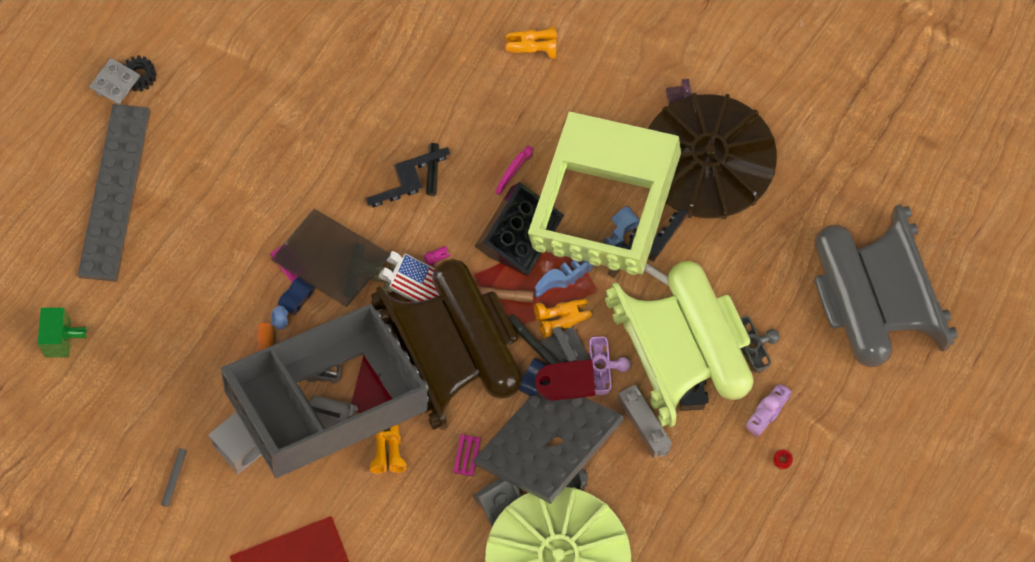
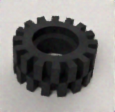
(149, 76)

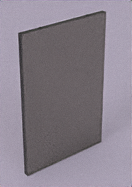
(330, 257)

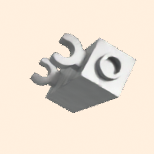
(644, 421)

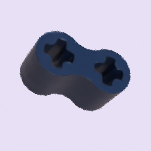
(296, 296)
(528, 380)

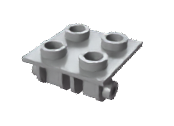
(114, 81)

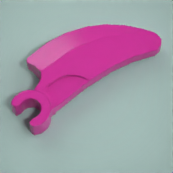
(514, 167)

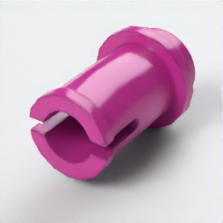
(436, 255)

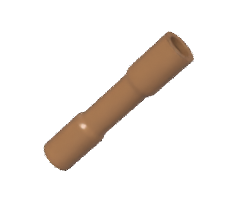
(517, 295)

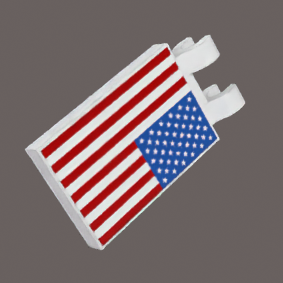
(410, 278)

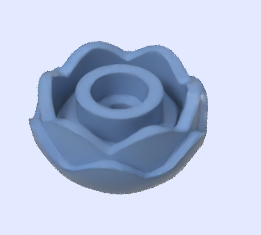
(278, 317)

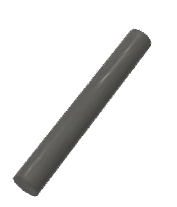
(173, 477)

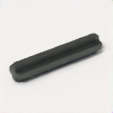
(432, 169)

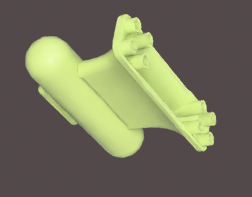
(685, 339)

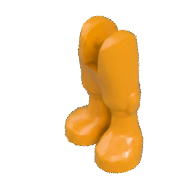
(526, 41)
(568, 315)

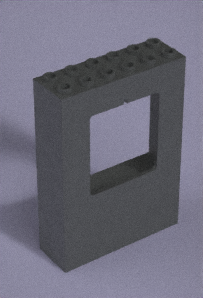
(280, 416)

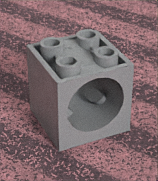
(234, 443)

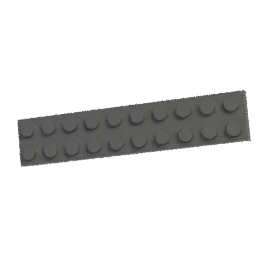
(114, 193)

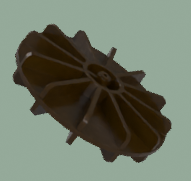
(723, 157)

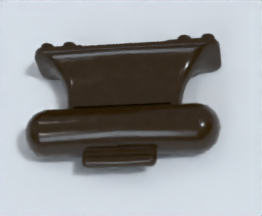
(454, 338)

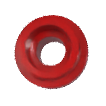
(783, 453)

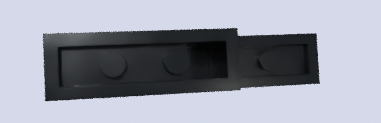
(407, 177)
(659, 240)

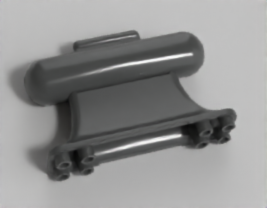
(879, 289)

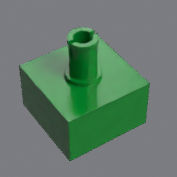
(56, 332)

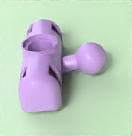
(603, 375)
(768, 409)

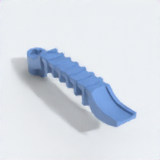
(625, 222)

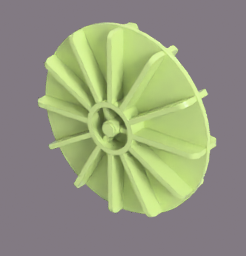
(567, 530)

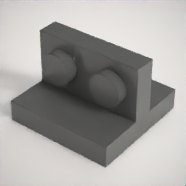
(565, 345)
(496, 498)

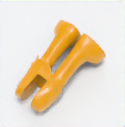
(396, 463)

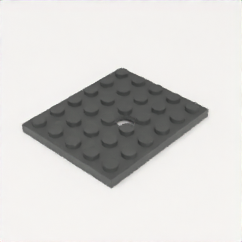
(522, 451)

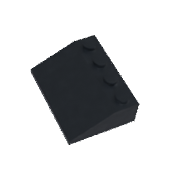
(507, 232)

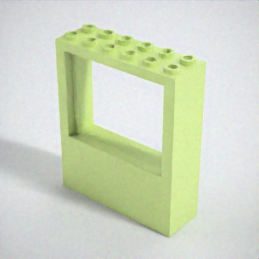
(613, 153)

